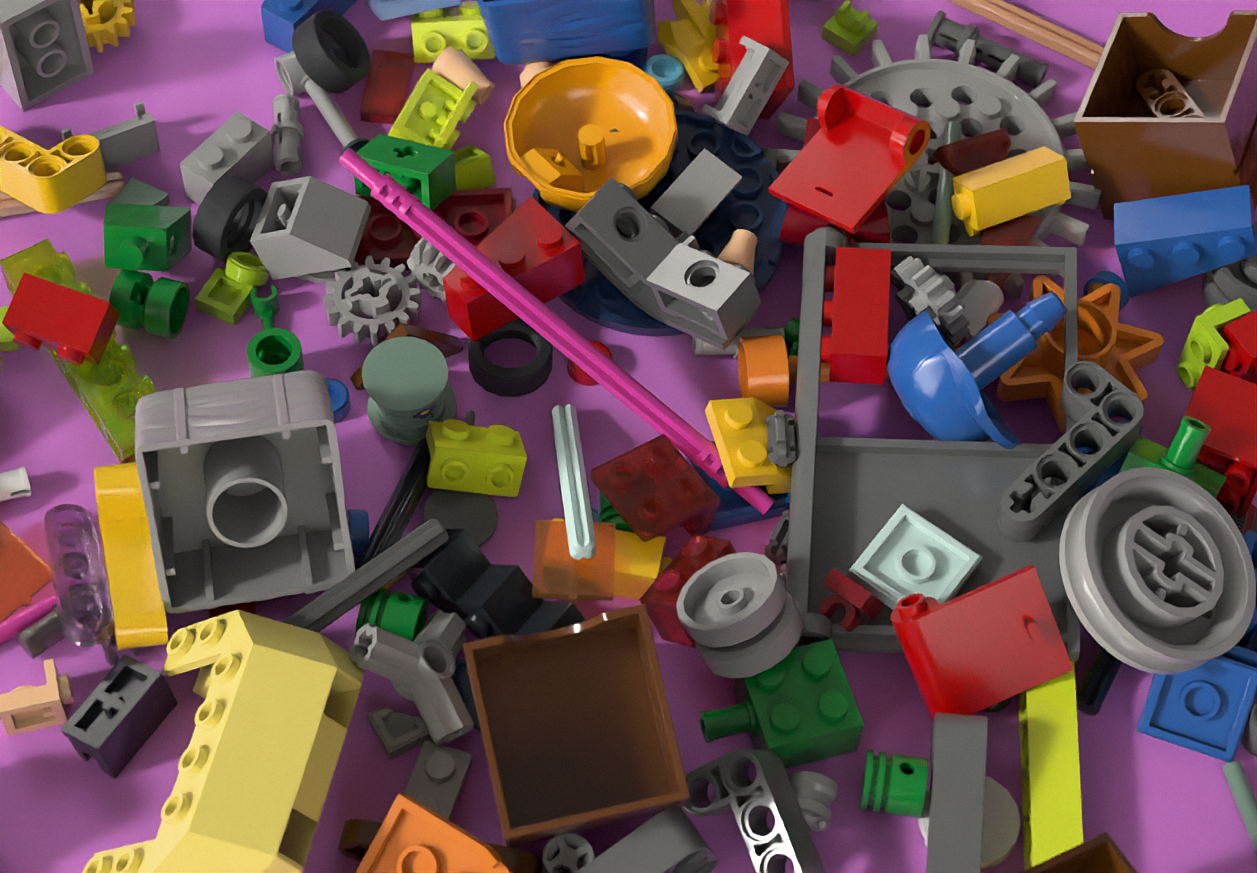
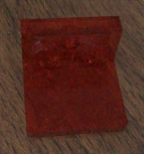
(657, 490)

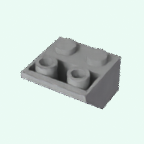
(308, 228)

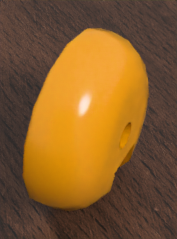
(562, 126)

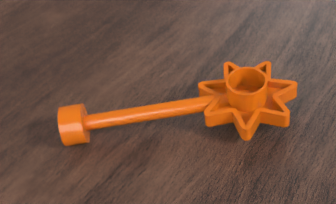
(1116, 347)

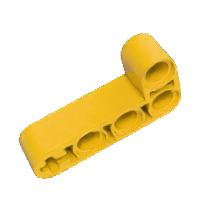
(52, 177)
(129, 558)

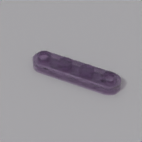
(78, 575)

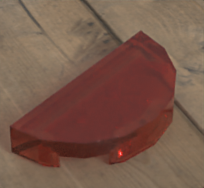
(974, 152)
(1010, 233)

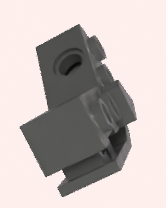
(662, 272)

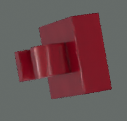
(851, 596)

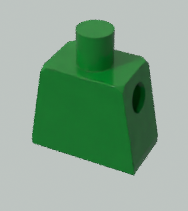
(142, 234)

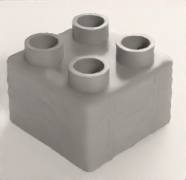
(243, 490)

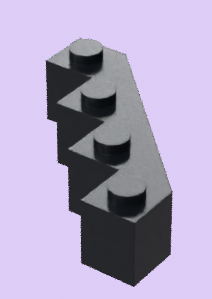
(486, 595)

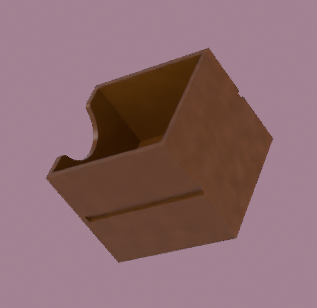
(1169, 156)
(576, 726)

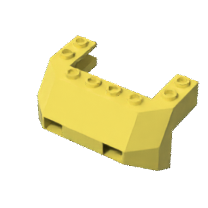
(257, 752)

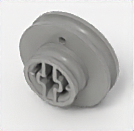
(1146, 565)

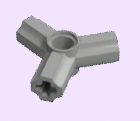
(421, 670)

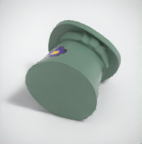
(407, 388)

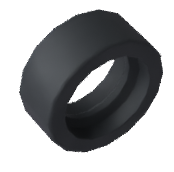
(336, 69)
(228, 217)
(511, 381)

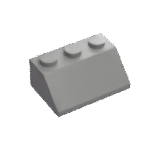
(41, 49)

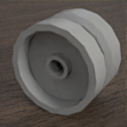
(740, 615)

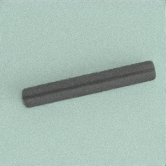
(370, 577)

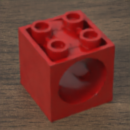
(1231, 448)

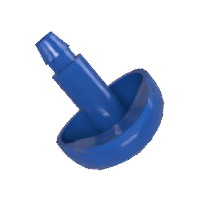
(946, 385)

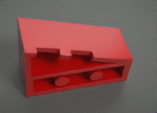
(529, 249)
(857, 315)

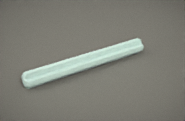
(573, 483)

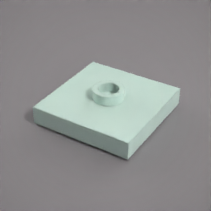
(913, 558)

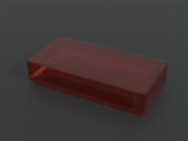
(387, 86)

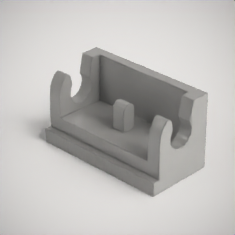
(749, 87)
(126, 140)
(695, 194)

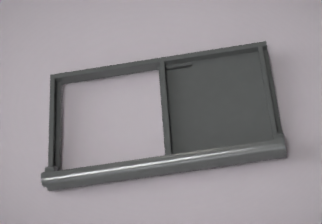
(854, 485)

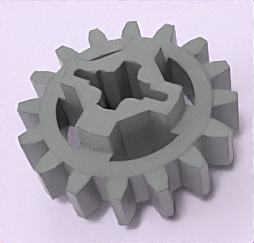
(926, 290)
(369, 298)

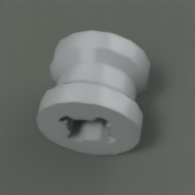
(814, 796)
(566, 852)

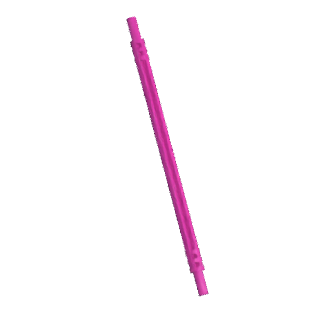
(548, 324)

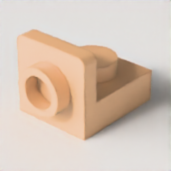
(37, 707)

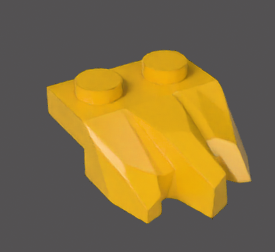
(691, 41)
(742, 444)

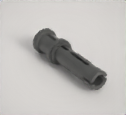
(954, 35)

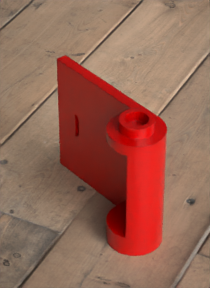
(852, 158)
(978, 645)

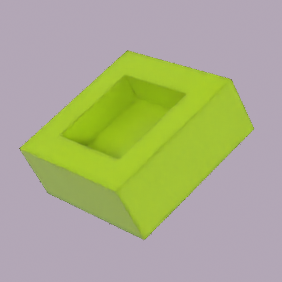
(224, 297)

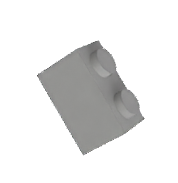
(235, 148)

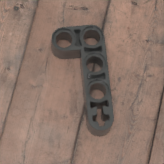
(1063, 459)
(956, 793)
(750, 806)
(660, 845)

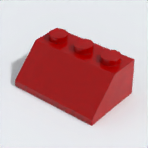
(761, 21)

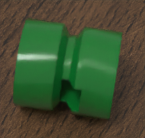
(156, 305)

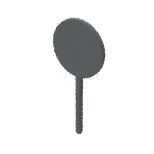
(463, 509)

